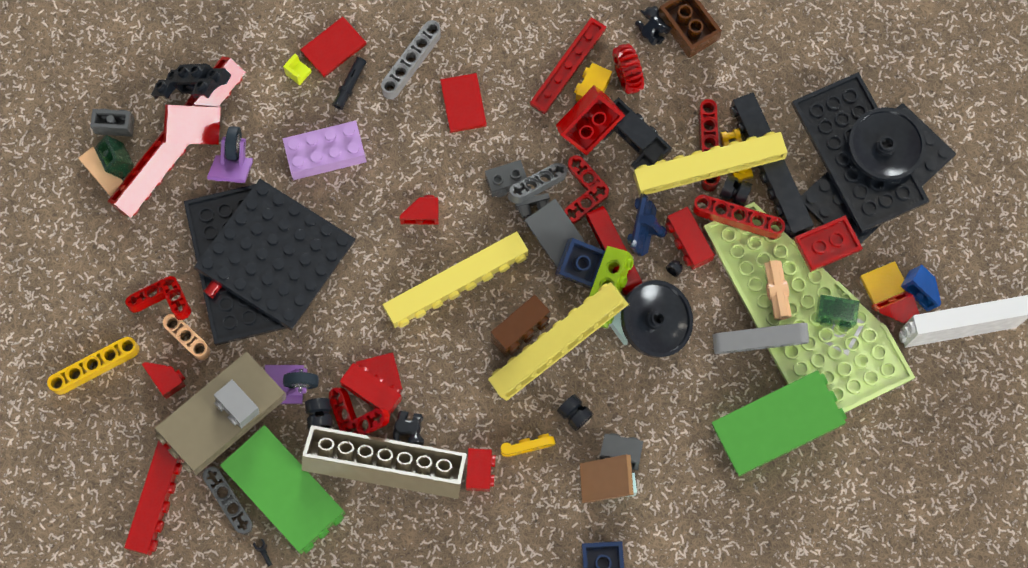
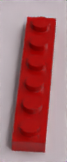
(568, 65)

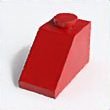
(423, 211)
(899, 307)
(165, 378)

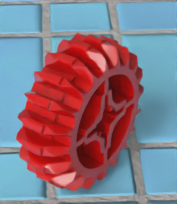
(628, 68)

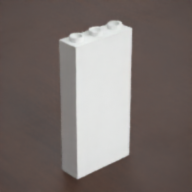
(964, 321)

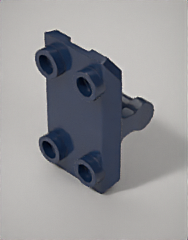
(645, 226)

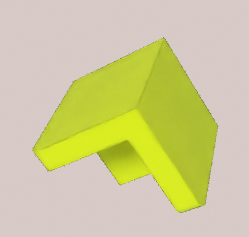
(296, 70)

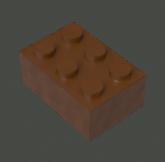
(690, 25)
(520, 326)

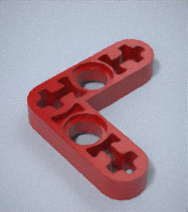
(591, 188)
(163, 292)
(352, 421)

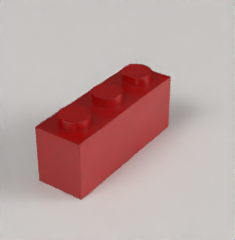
(689, 238)
(371, 388)

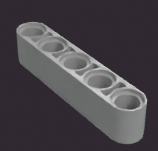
(412, 51)
(760, 338)

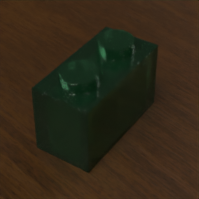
(114, 157)
(837, 311)

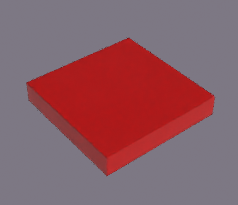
(385, 368)

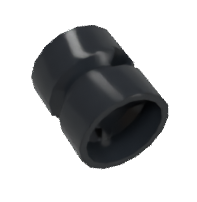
(736, 190)
(315, 407)
(575, 412)

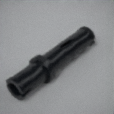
(346, 89)

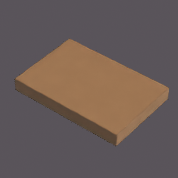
(606, 479)

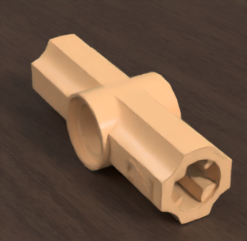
(777, 290)

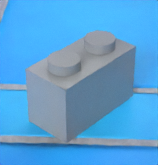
(236, 404)

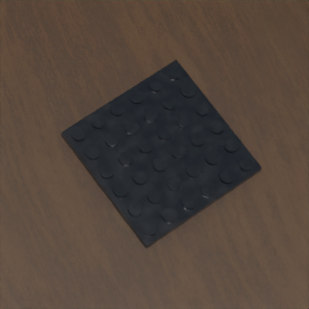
(275, 254)

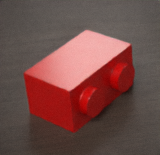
(479, 470)

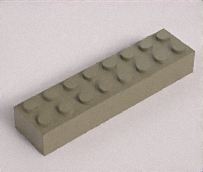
(384, 462)

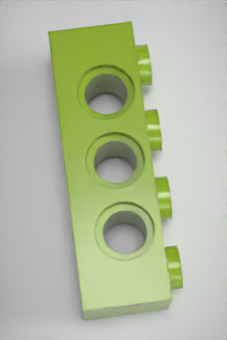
(612, 258)

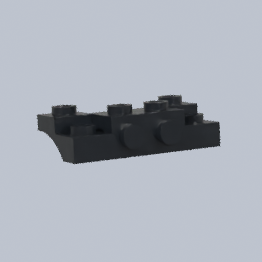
(193, 80)
(640, 137)

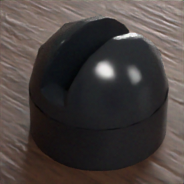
(674, 268)

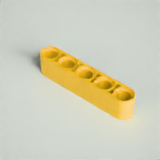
(84, 365)

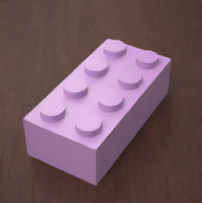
(324, 150)

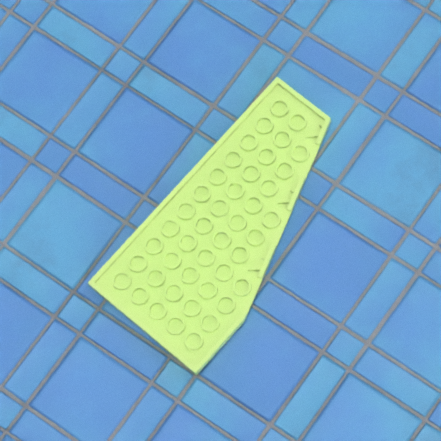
(873, 361)

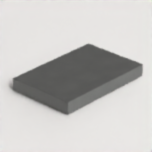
(552, 229)

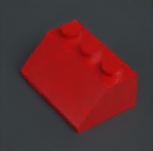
(589, 120)

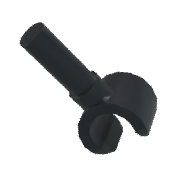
(262, 550)

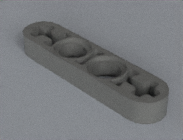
(540, 186)
(226, 501)

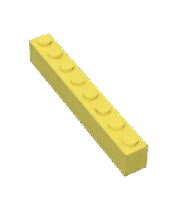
(710, 163)
(455, 280)
(558, 341)

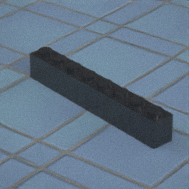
(774, 174)

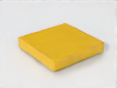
(883, 282)

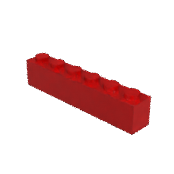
(153, 501)

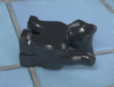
(653, 26)
(408, 428)

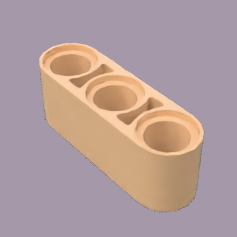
(94, 166)
(191, 344)

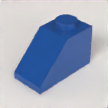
(923, 287)

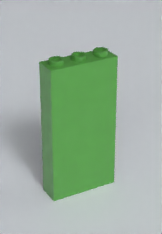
(779, 422)
(283, 490)

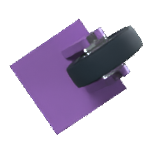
(232, 162)
(293, 381)

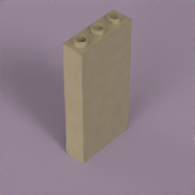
(201, 431)

